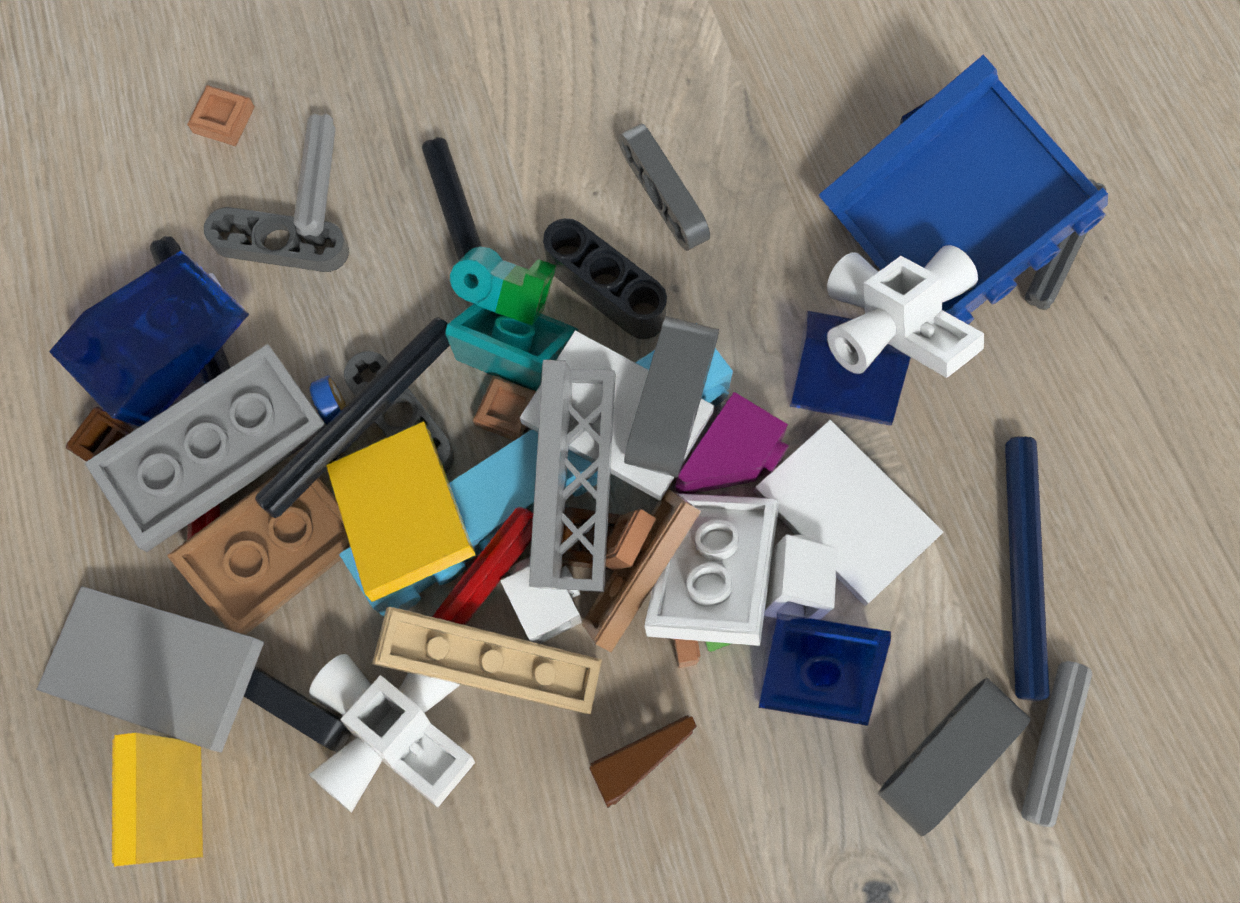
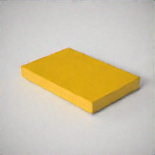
(399, 512)
(155, 799)

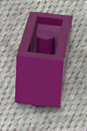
(734, 448)

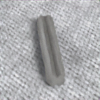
(314, 175)
(1056, 744)

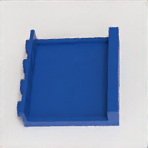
(970, 177)

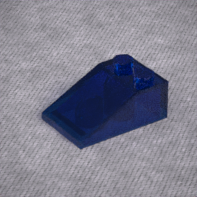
(149, 339)

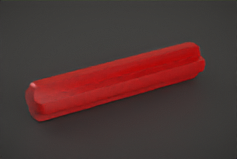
(488, 568)

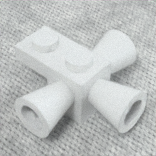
(904, 311)
(387, 728)

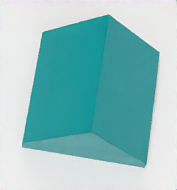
(507, 345)

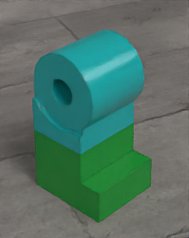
(501, 285)

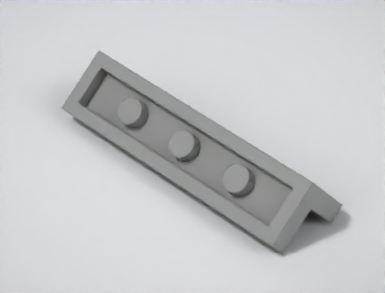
(551, 477)

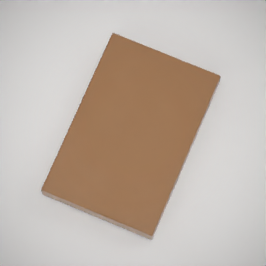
(256, 563)

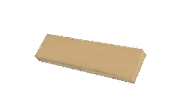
(486, 661)

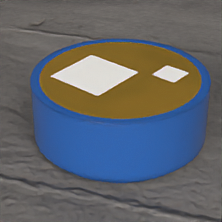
(327, 398)

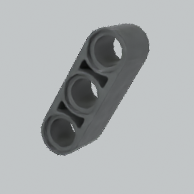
(671, 396)
(954, 757)

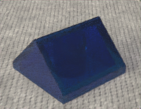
(829, 388)
(822, 668)

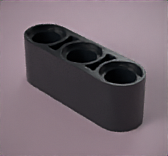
(598, 258)

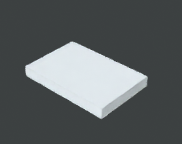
(585, 398)
(849, 504)
(718, 573)

